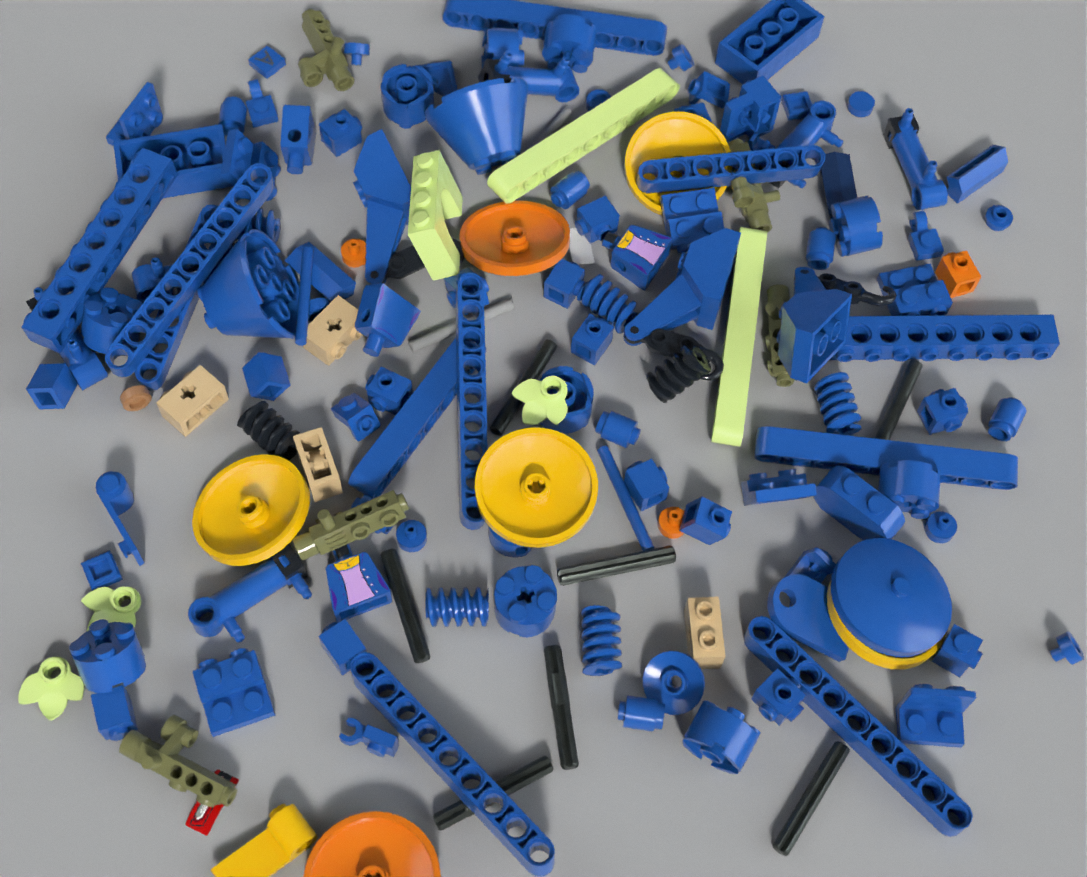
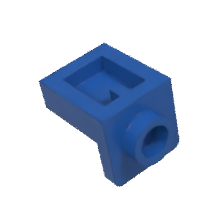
(709, 89)

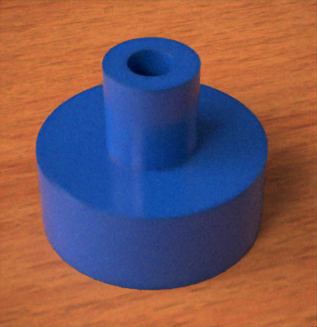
(356, 51)
(681, 59)
(940, 527)
(411, 536)
(1067, 649)

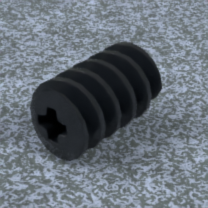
(678, 374)
(269, 430)

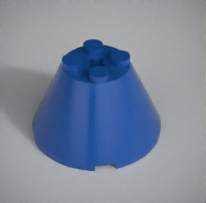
(482, 122)
(252, 291)

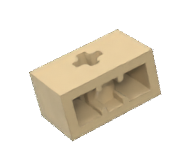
(332, 331)
(192, 400)
(318, 464)
(704, 631)

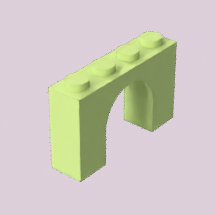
(433, 201)

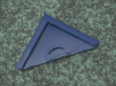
(443, 77)

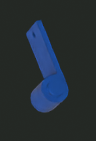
(118, 499)

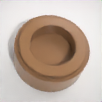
(135, 398)

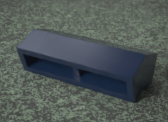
(838, 178)

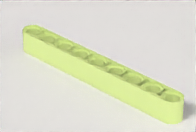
(582, 136)
(739, 338)

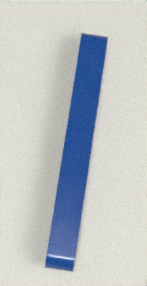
(613, 31)
(190, 282)
(470, 385)
(868, 454)
(871, 729)
(457, 774)

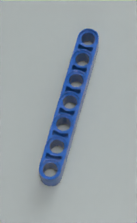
(739, 160)
(173, 335)
(409, 425)

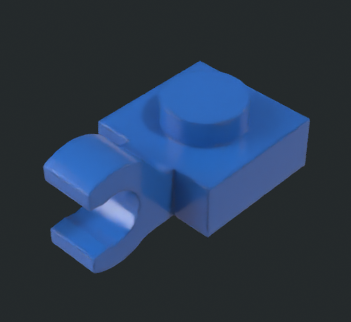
(260, 108)
(924, 242)
(376, 740)

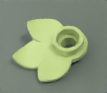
(539, 403)
(107, 604)
(50, 692)

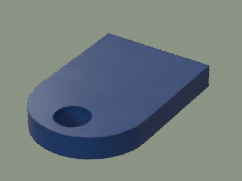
(807, 615)

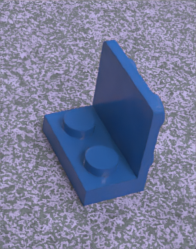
(139, 118)
(933, 715)

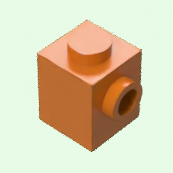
(958, 273)

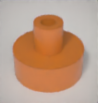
(354, 253)
(670, 522)

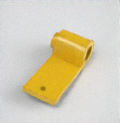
(264, 855)

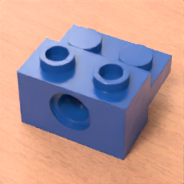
(751, 111)

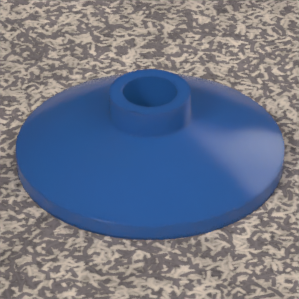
(659, 683)

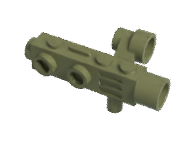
(328, 53)
(751, 196)
(776, 297)
(351, 525)
(181, 772)

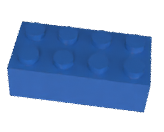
(769, 39)
(194, 152)

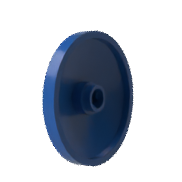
(891, 597)

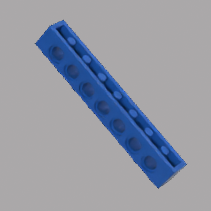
(143, 189)
(982, 330)

